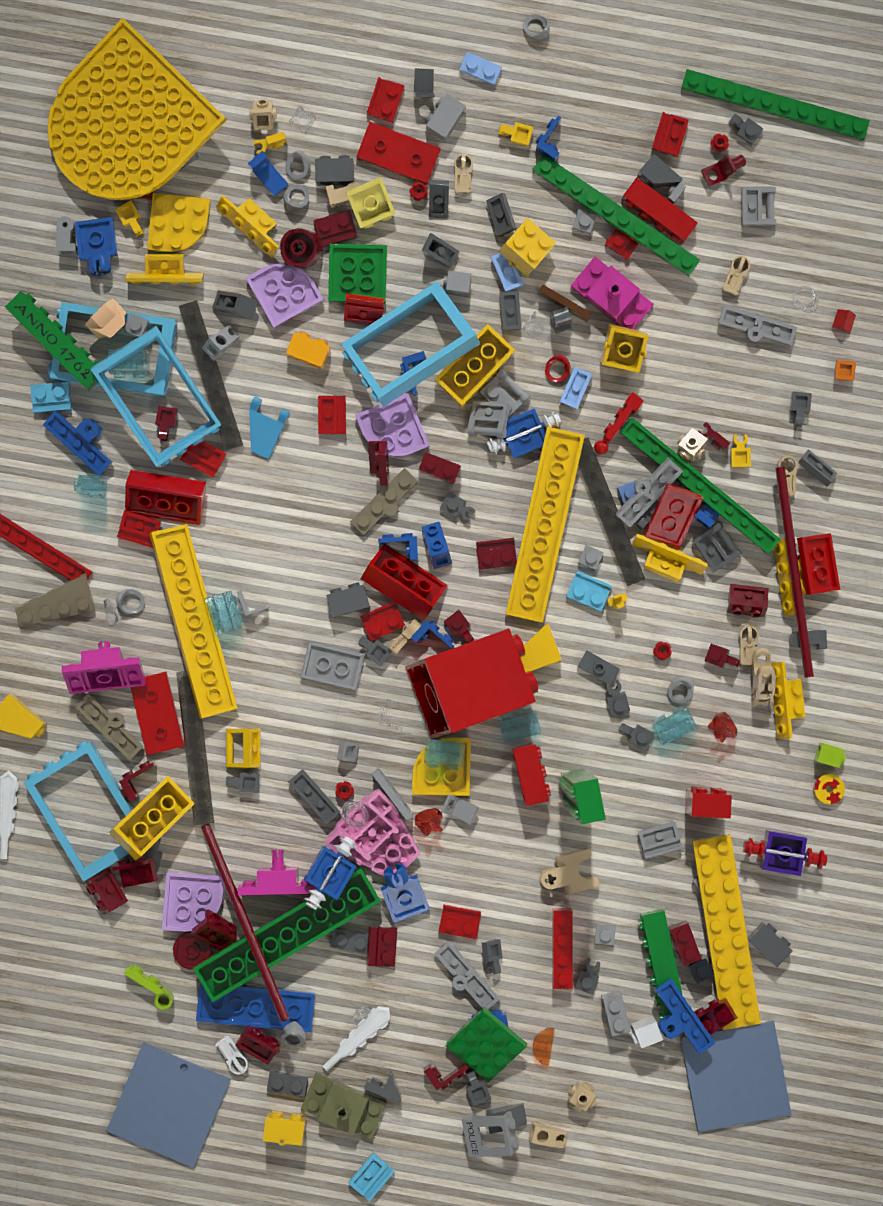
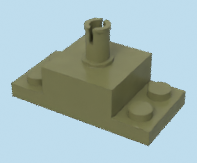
(343, 1106)

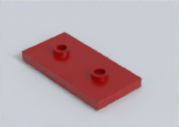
(398, 153)
(157, 714)

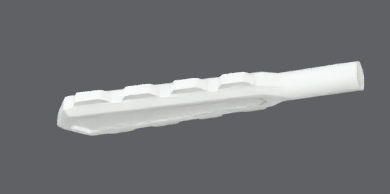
(8, 799)
(357, 1037)

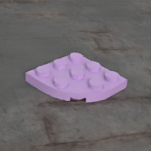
(284, 292)
(395, 424)
(188, 898)

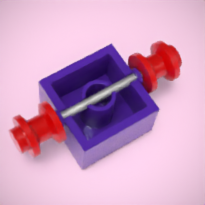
(784, 853)

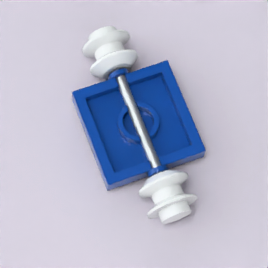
(524, 433)
(330, 873)

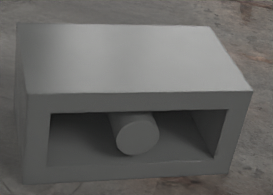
(334, 170)
(348, 600)
(769, 944)

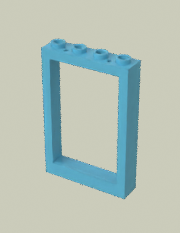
(127, 351)
(163, 365)
(426, 368)
(50, 768)

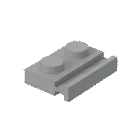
(660, 839)

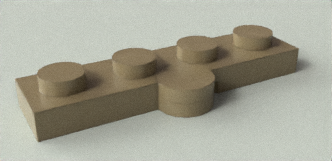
(384, 502)
(110, 726)

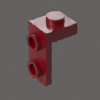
(128, 789)

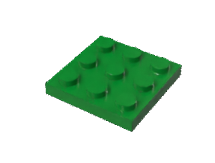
(357, 271)
(486, 1044)

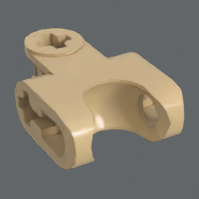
(763, 679)
(567, 873)

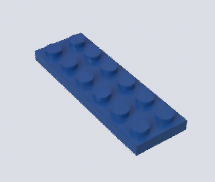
(255, 1008)

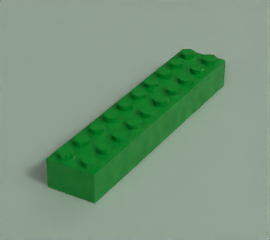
(582, 796)
(285, 936)

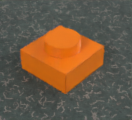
(844, 370)

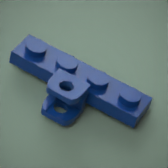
(80, 440)
(681, 1018)

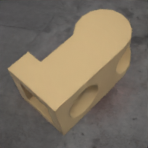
(338, 196)
(547, 1135)

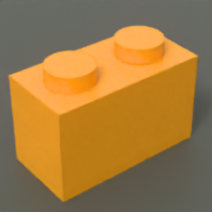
(308, 350)

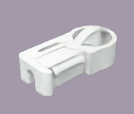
(230, 1052)

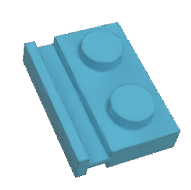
(51, 397)
(589, 591)
(371, 1176)

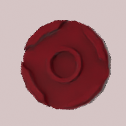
(190, 950)

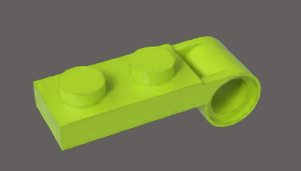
(151, 983)

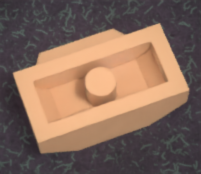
(107, 320)

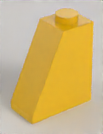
(540, 650)
(19, 719)

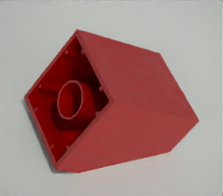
(472, 683)

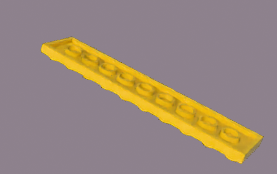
(544, 524)
(192, 621)
(726, 927)

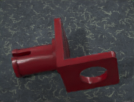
(724, 168)

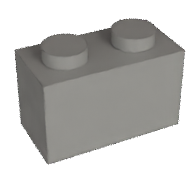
(445, 118)
(615, 1013)

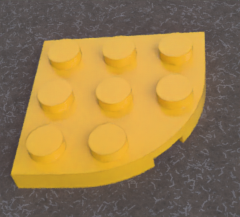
(176, 222)
(442, 780)

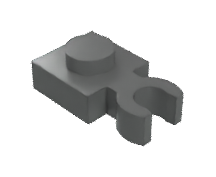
(454, 505)
(617, 701)
(587, 979)

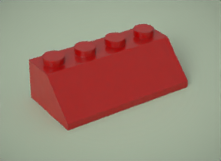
(165, 497)
(403, 582)

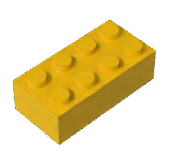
(475, 368)
(151, 818)

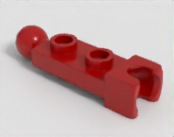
(631, 405)

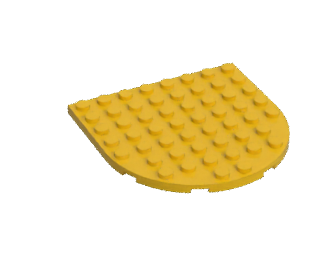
(127, 119)

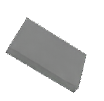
(332, 665)
(393, 794)

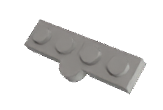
(757, 326)
(648, 492)
(466, 976)

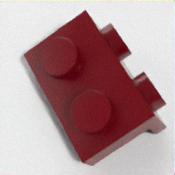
(258, 1044)

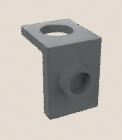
(423, 82)

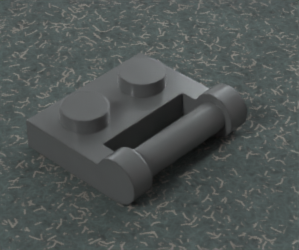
(712, 551)

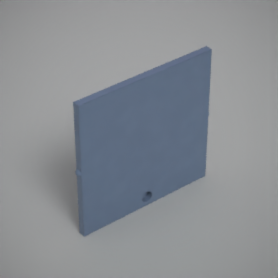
(737, 1077)
(168, 1105)

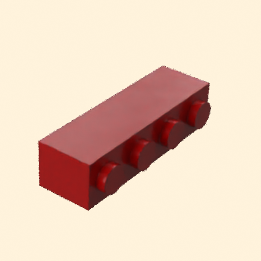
(659, 211)
(562, 948)

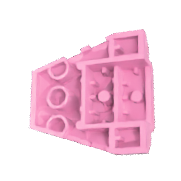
(381, 840)

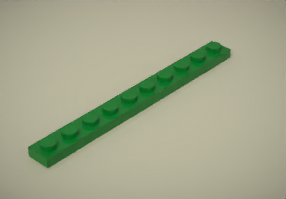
(775, 104)
(616, 215)
(699, 484)

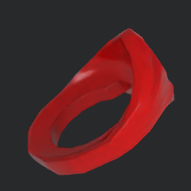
(554, 359)

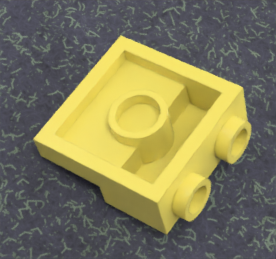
(370, 203)

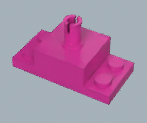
(612, 294)
(103, 671)
(276, 879)

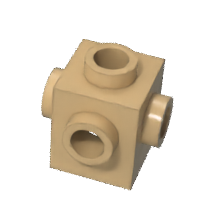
(263, 114)
(692, 445)
(579, 1090)

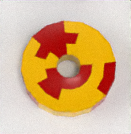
(837, 785)

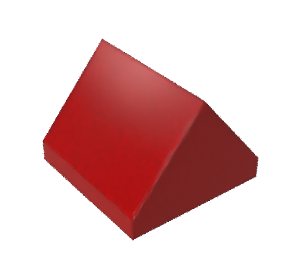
(844, 320)

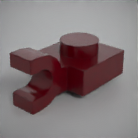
(166, 419)
(718, 441)
(457, 624)
(719, 656)

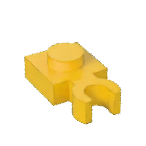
(740, 455)

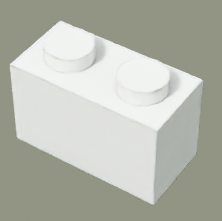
(646, 1032)

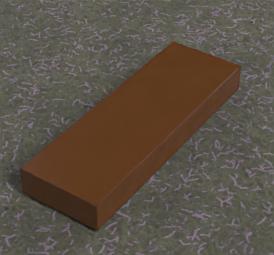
(563, 302)

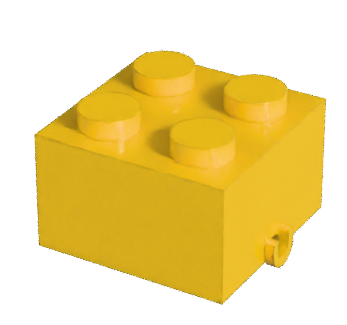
(527, 247)
(624, 348)
(285, 1128)

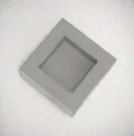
(675, 192)
(584, 221)
(136, 325)
(590, 557)
(347, 751)
(605, 934)

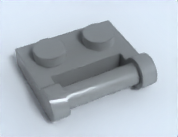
(752, 206)
(495, 393)
(491, 413)

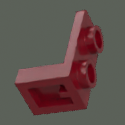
(434, 1075)

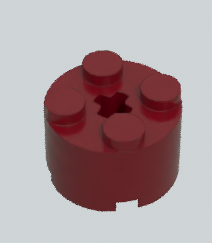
(291, 252)

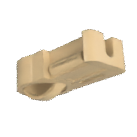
(463, 176)
(735, 278)
(790, 476)
(405, 636)
(746, 648)

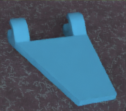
(264, 430)

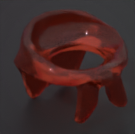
(723, 726)
(429, 821)

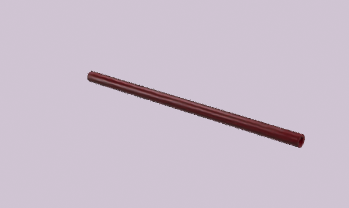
(794, 572)
(245, 923)

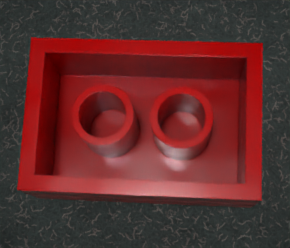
(531, 774)
(709, 804)

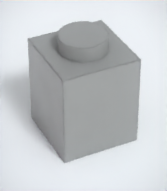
(457, 283)

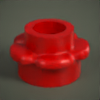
(719, 147)
(419, 186)
(657, 650)
(339, 790)

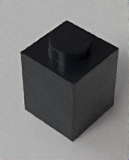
(700, 970)

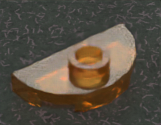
(542, 1045)

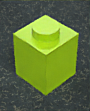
(830, 755)

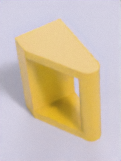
(251, 748)

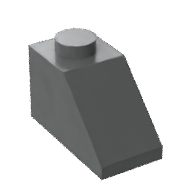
(658, 174)
(235, 304)
(518, 1114)

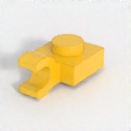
(519, 134)
(273, 141)
(129, 216)
(617, 601)

